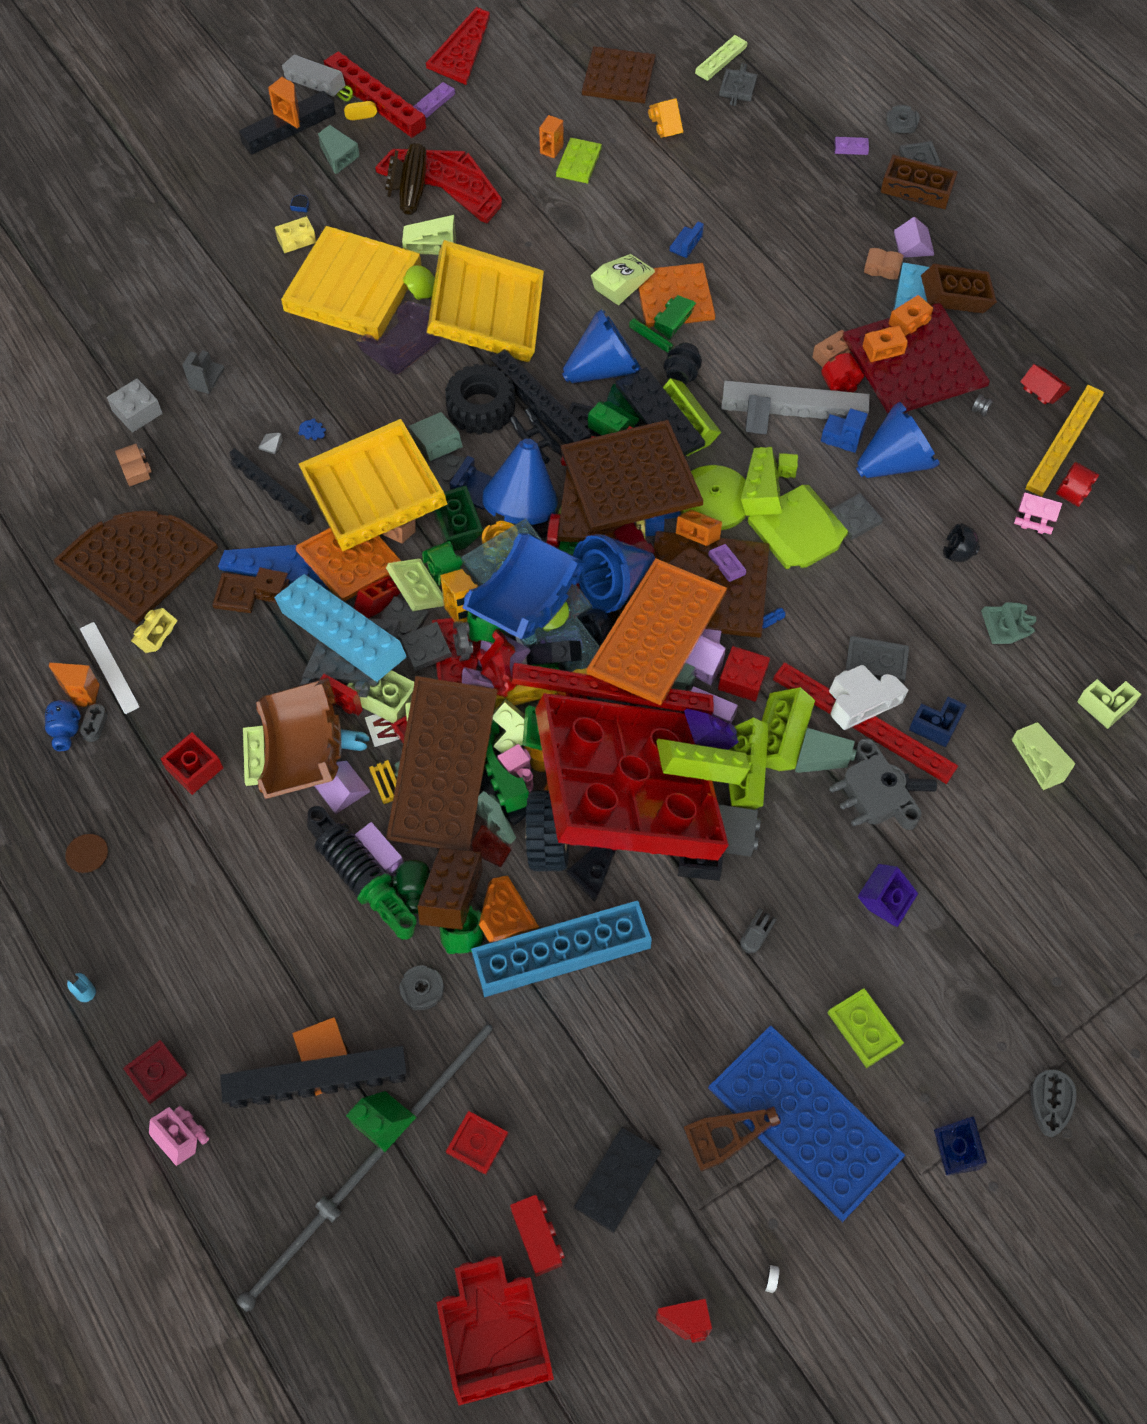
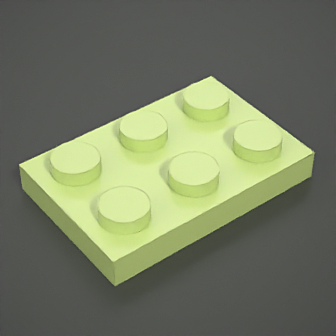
(416, 584)

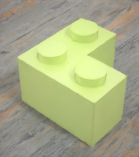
(1108, 705)
(513, 722)

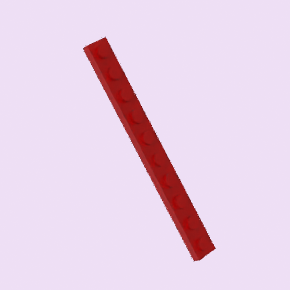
(591, 686)
(873, 728)

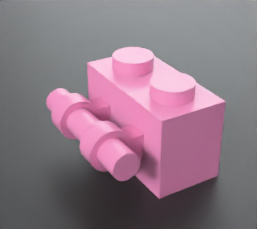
(1038, 507)
(518, 764)
(177, 1133)

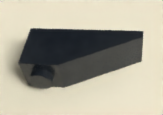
(554, 652)

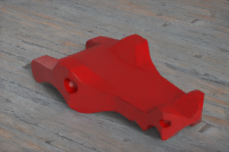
(497, 663)

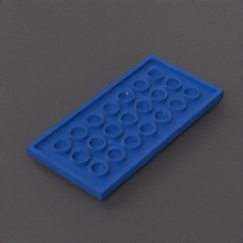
(820, 1130)

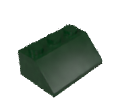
(458, 519)

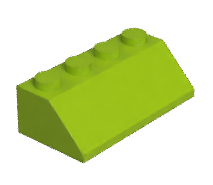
(693, 411)
(788, 719)
(702, 762)

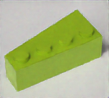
(761, 486)
(752, 741)

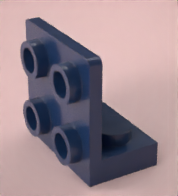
(473, 479)

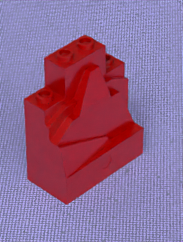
(492, 1333)

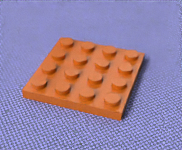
(679, 280)
(346, 570)

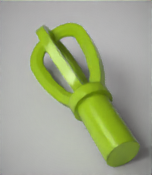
(350, 95)

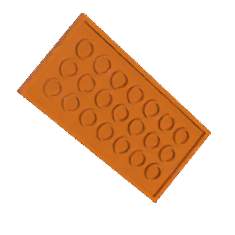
(657, 631)

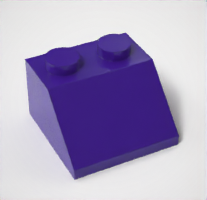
(710, 730)
(888, 894)

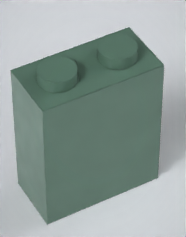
(435, 436)

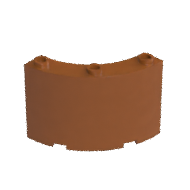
(299, 738)

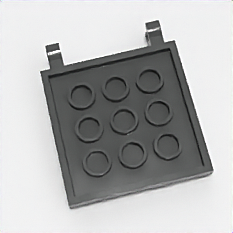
(328, 662)

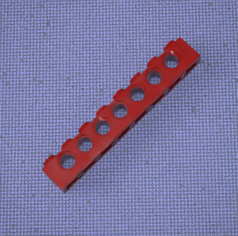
(370, 89)

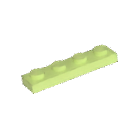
(721, 57)

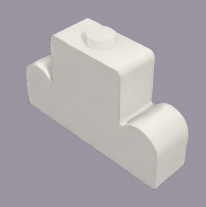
(863, 696)

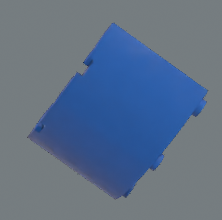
(526, 587)

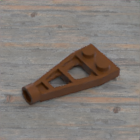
(702, 1142)

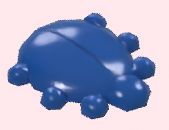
(311, 429)

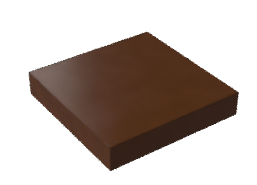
(235, 593)

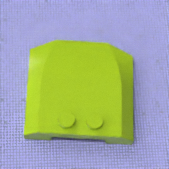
(804, 530)

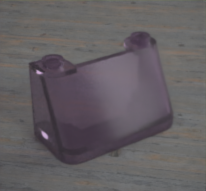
(404, 342)

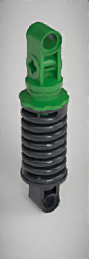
(359, 871)

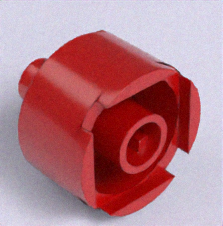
(842, 373)
(1077, 484)

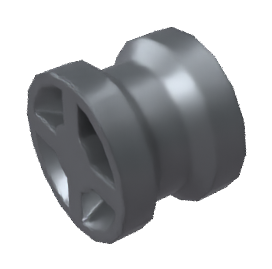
(982, 405)

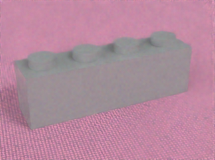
(313, 75)

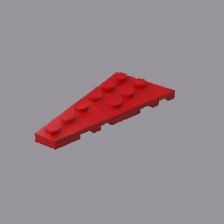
(460, 50)

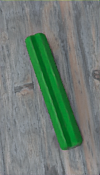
(650, 335)

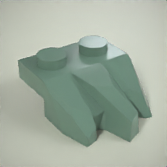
(1008, 622)
(492, 813)

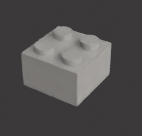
(134, 405)

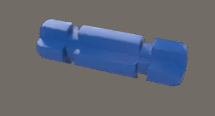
(771, 617)

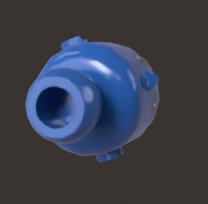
(61, 723)

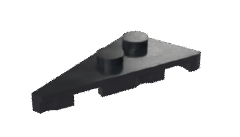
(591, 870)

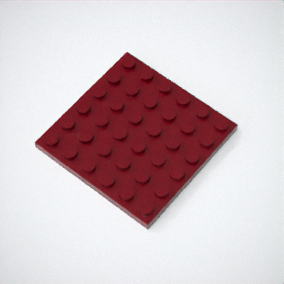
(931, 370)

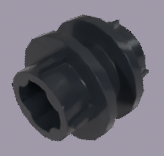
(683, 362)

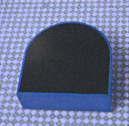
(299, 203)

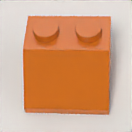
(285, 101)
(77, 682)

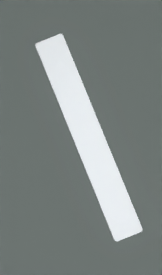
(109, 668)

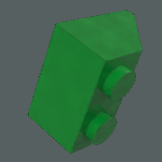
(674, 316)
(609, 418)
(380, 1119)

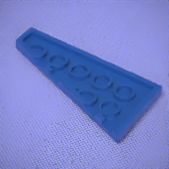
(275, 558)

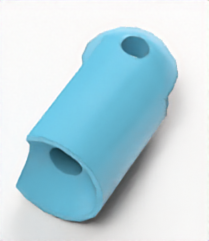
(349, 738)
(82, 988)

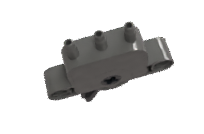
(870, 794)

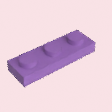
(435, 99)

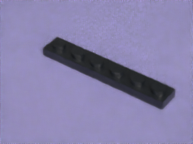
(274, 489)

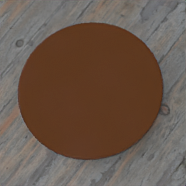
(86, 853)

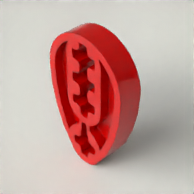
(552, 536)

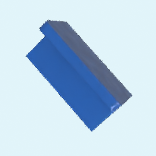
(687, 240)

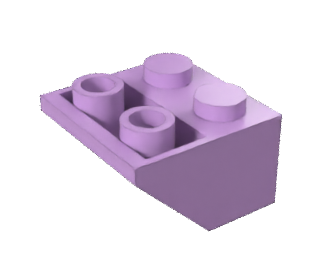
(707, 659)

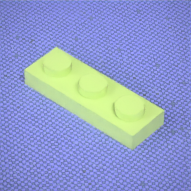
(253, 754)

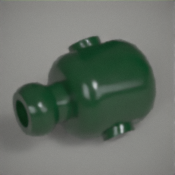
(410, 882)

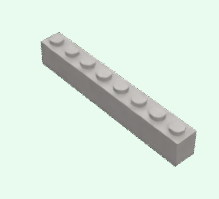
(794, 400)

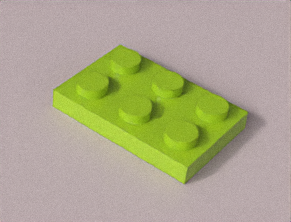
(579, 160)
(865, 1028)

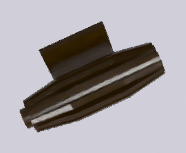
(408, 177)

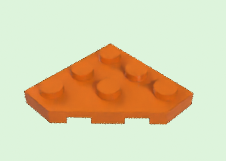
(504, 911)

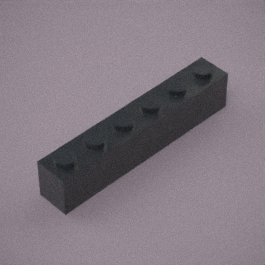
(274, 129)

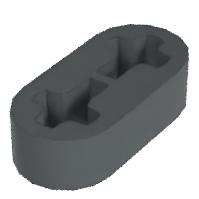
(90, 721)

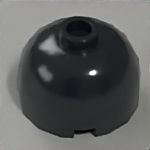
(962, 543)
(597, 624)

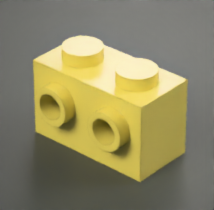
(295, 234)
(154, 630)

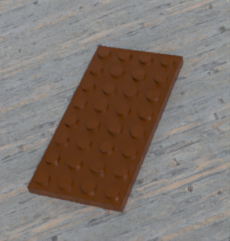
(442, 764)

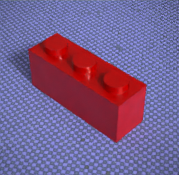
(537, 1235)

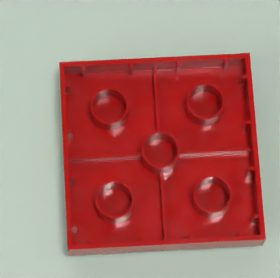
(612, 785)

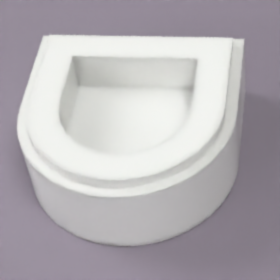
(772, 1279)

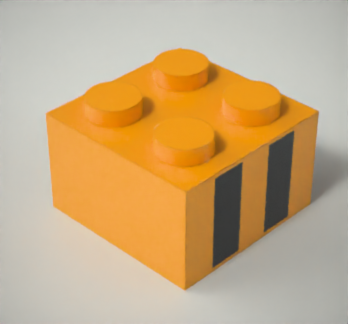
(454, 588)

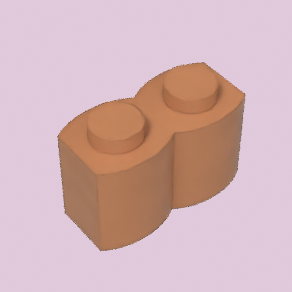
(883, 263)
(133, 465)

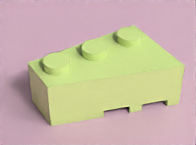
(429, 235)
(1043, 755)

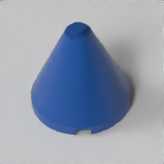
(600, 353)
(896, 447)
(521, 487)
(610, 570)

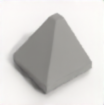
(271, 443)

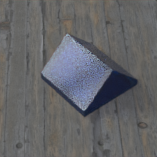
(960, 1147)

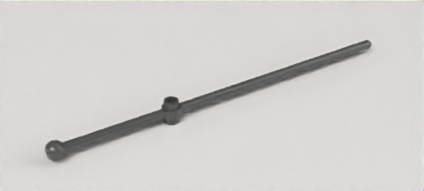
(328, 1208)

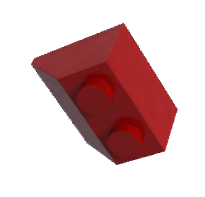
(1044, 384)
(687, 1320)

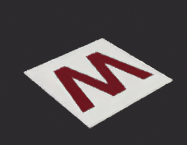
(380, 730)

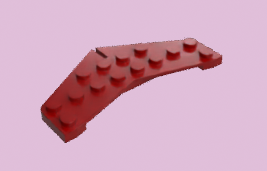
(458, 177)

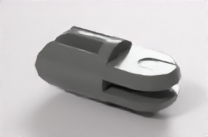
(754, 934)

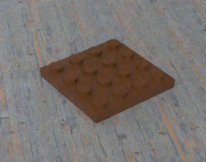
(618, 74)

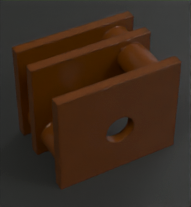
(269, 584)

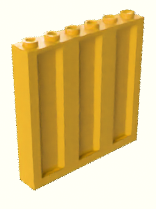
(350, 282)
(485, 301)
(372, 484)

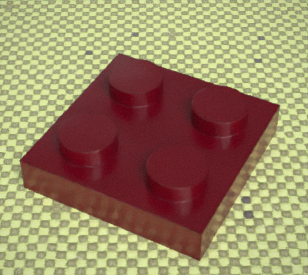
(155, 1072)

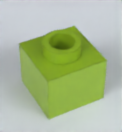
(787, 465)

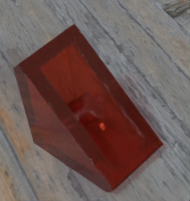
(490, 846)

